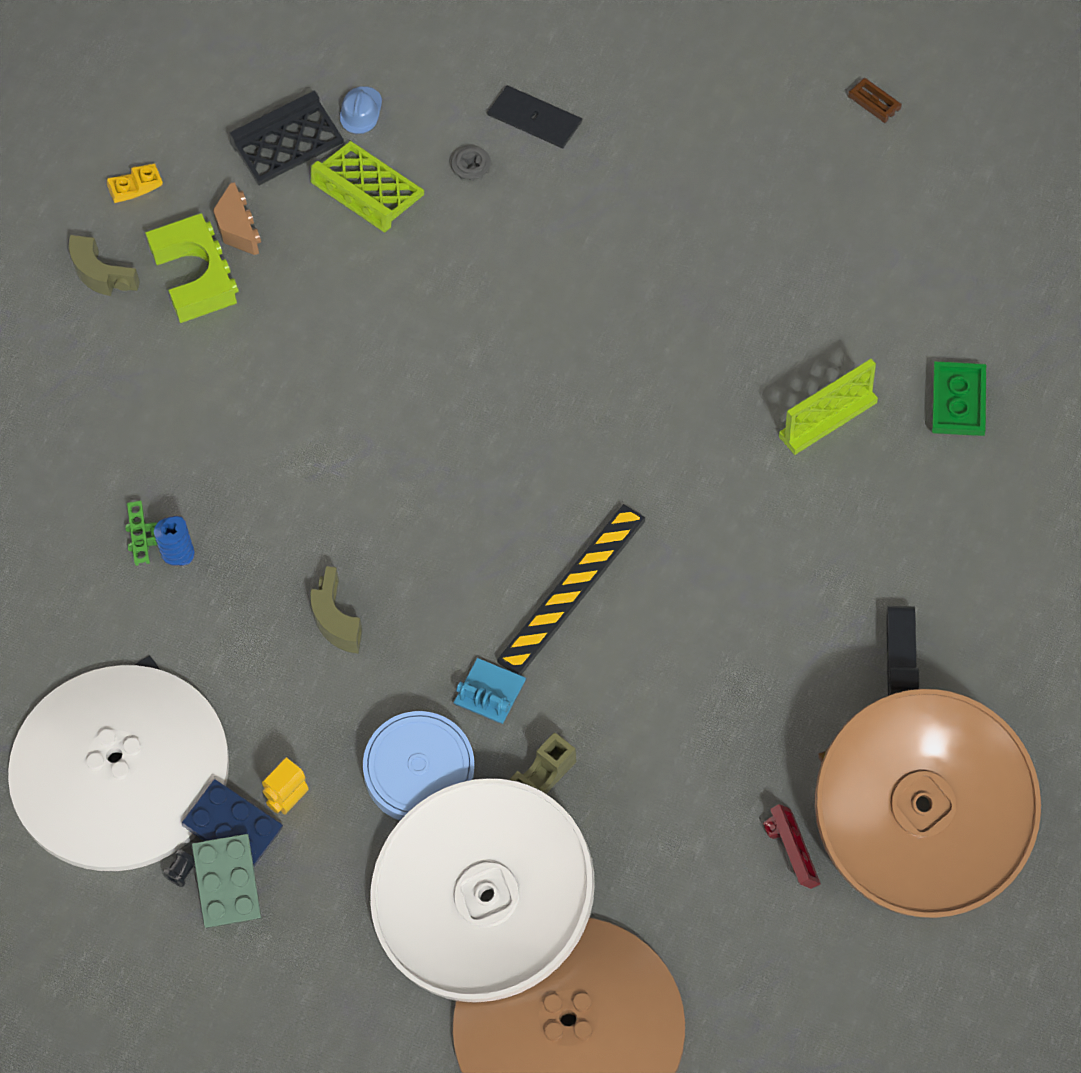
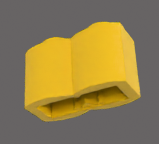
(284, 786)

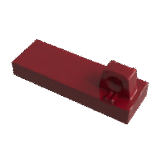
(784, 825)

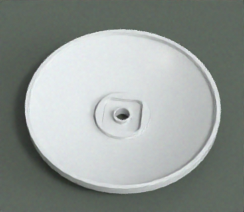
(124, 810)
(448, 855)

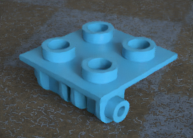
(489, 690)

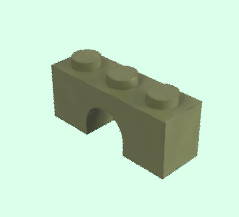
(551, 764)

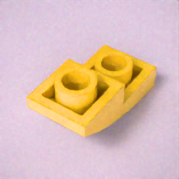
(139, 182)

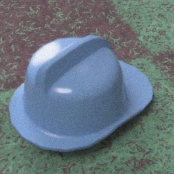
(360, 110)

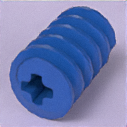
(174, 541)

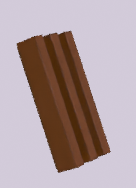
(871, 101)

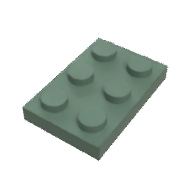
(226, 881)

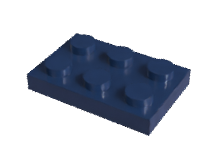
(226, 814)

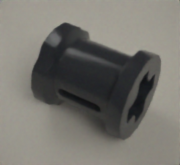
(180, 868)

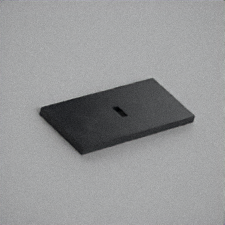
(550, 124)

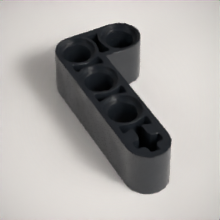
(901, 649)

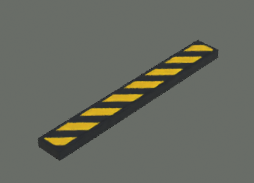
(571, 590)

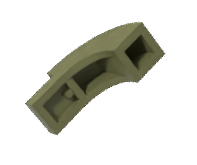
(95, 274)
(335, 626)

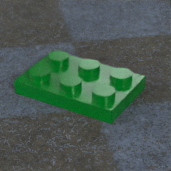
(959, 398)

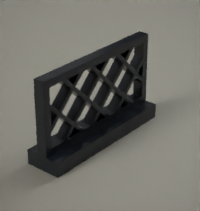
(272, 124)

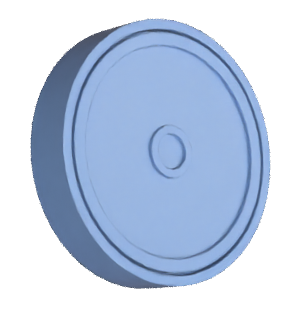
(414, 759)

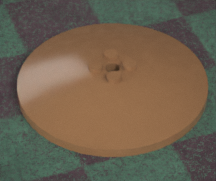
(978, 793)
(623, 1008)

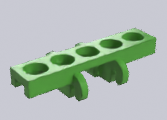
(140, 526)

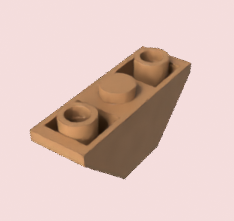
(235, 221)

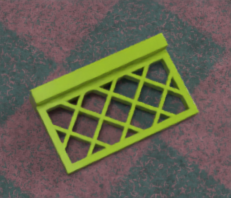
(354, 195)
(830, 408)

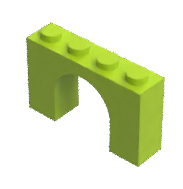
(194, 238)

